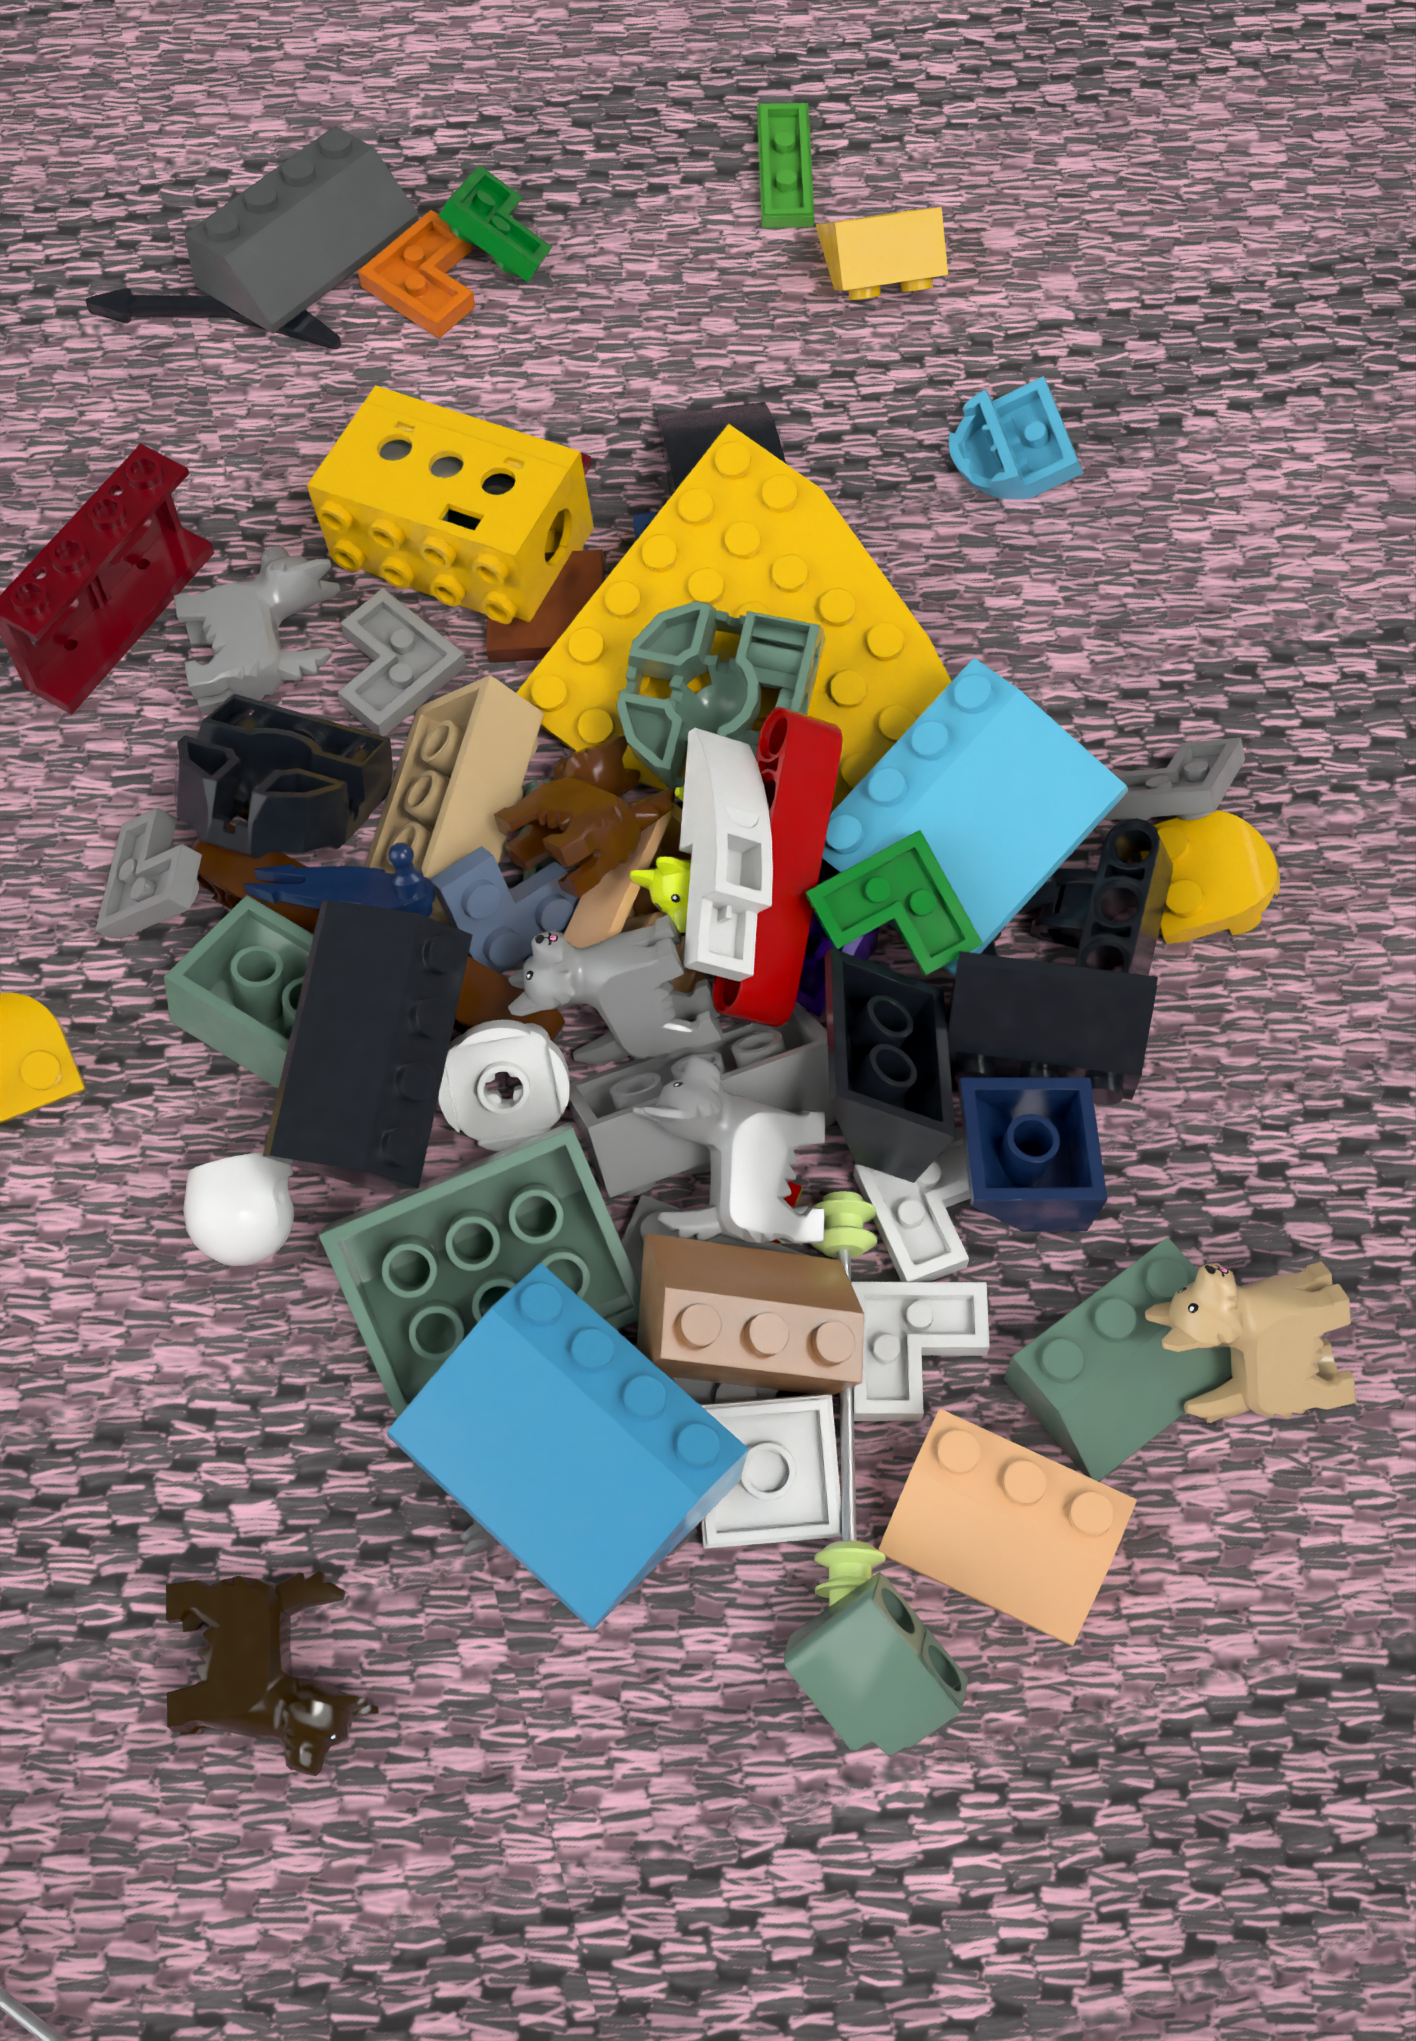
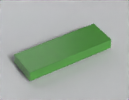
(785, 165)

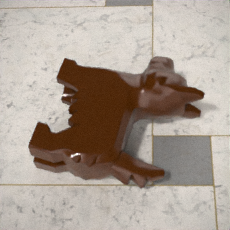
(583, 816)

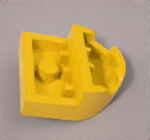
(1219, 876)
(34, 1058)

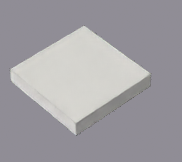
(788, 1475)

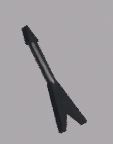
(122, 306)

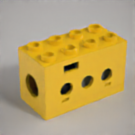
(451, 505)

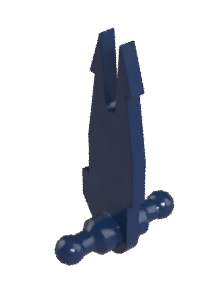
(367, 886)

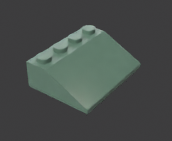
(446, 1252)

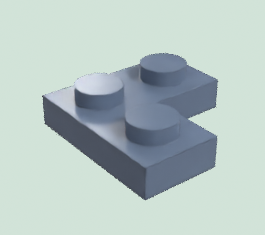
(501, 918)

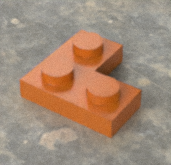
(413, 277)

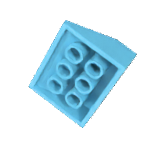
(988, 788)

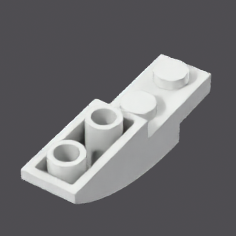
(731, 853)

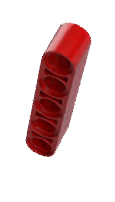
(799, 775)

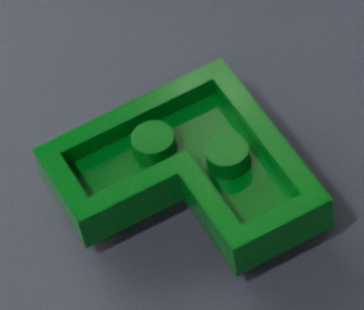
(482, 216)
(900, 886)

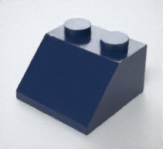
(1033, 1151)

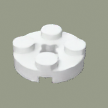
(523, 1053)

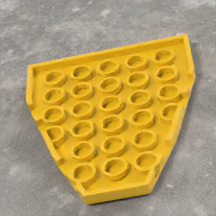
(760, 542)

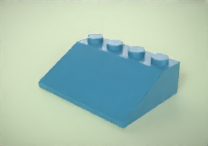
(569, 1445)

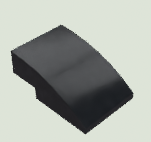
(691, 433)

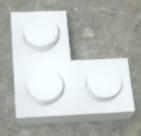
(915, 1216)
(902, 1326)

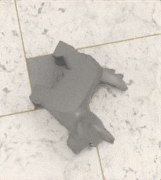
(244, 626)
(627, 985)
(748, 1157)

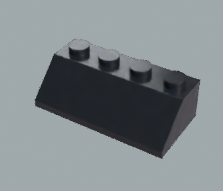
(368, 1046)

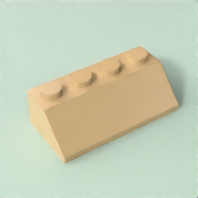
(454, 775)

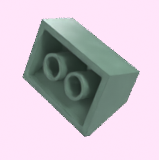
(243, 987)
(1102, 1368)

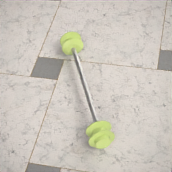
(848, 1560)

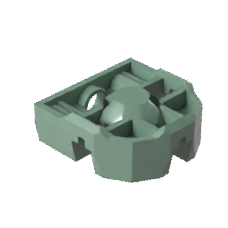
(678, 648)

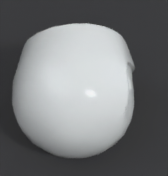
(239, 1208)

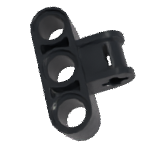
(1092, 899)

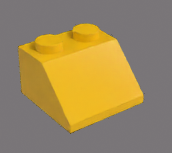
(884, 251)

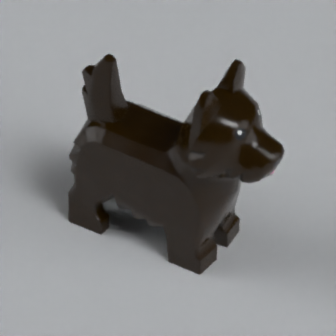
(249, 1670)

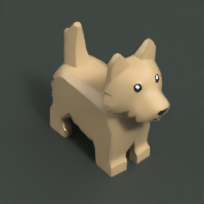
(1272, 1336)

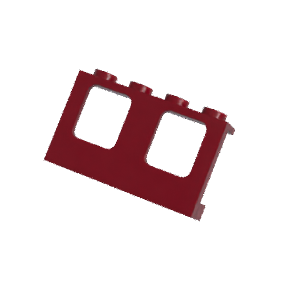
(102, 583)

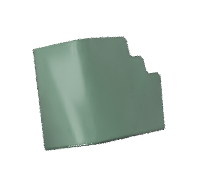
(876, 1669)

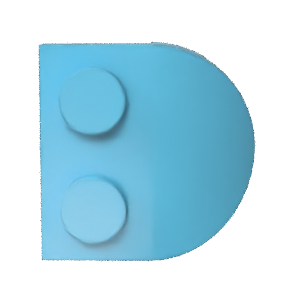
(1014, 443)

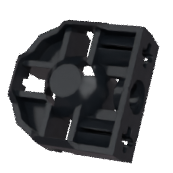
(282, 772)

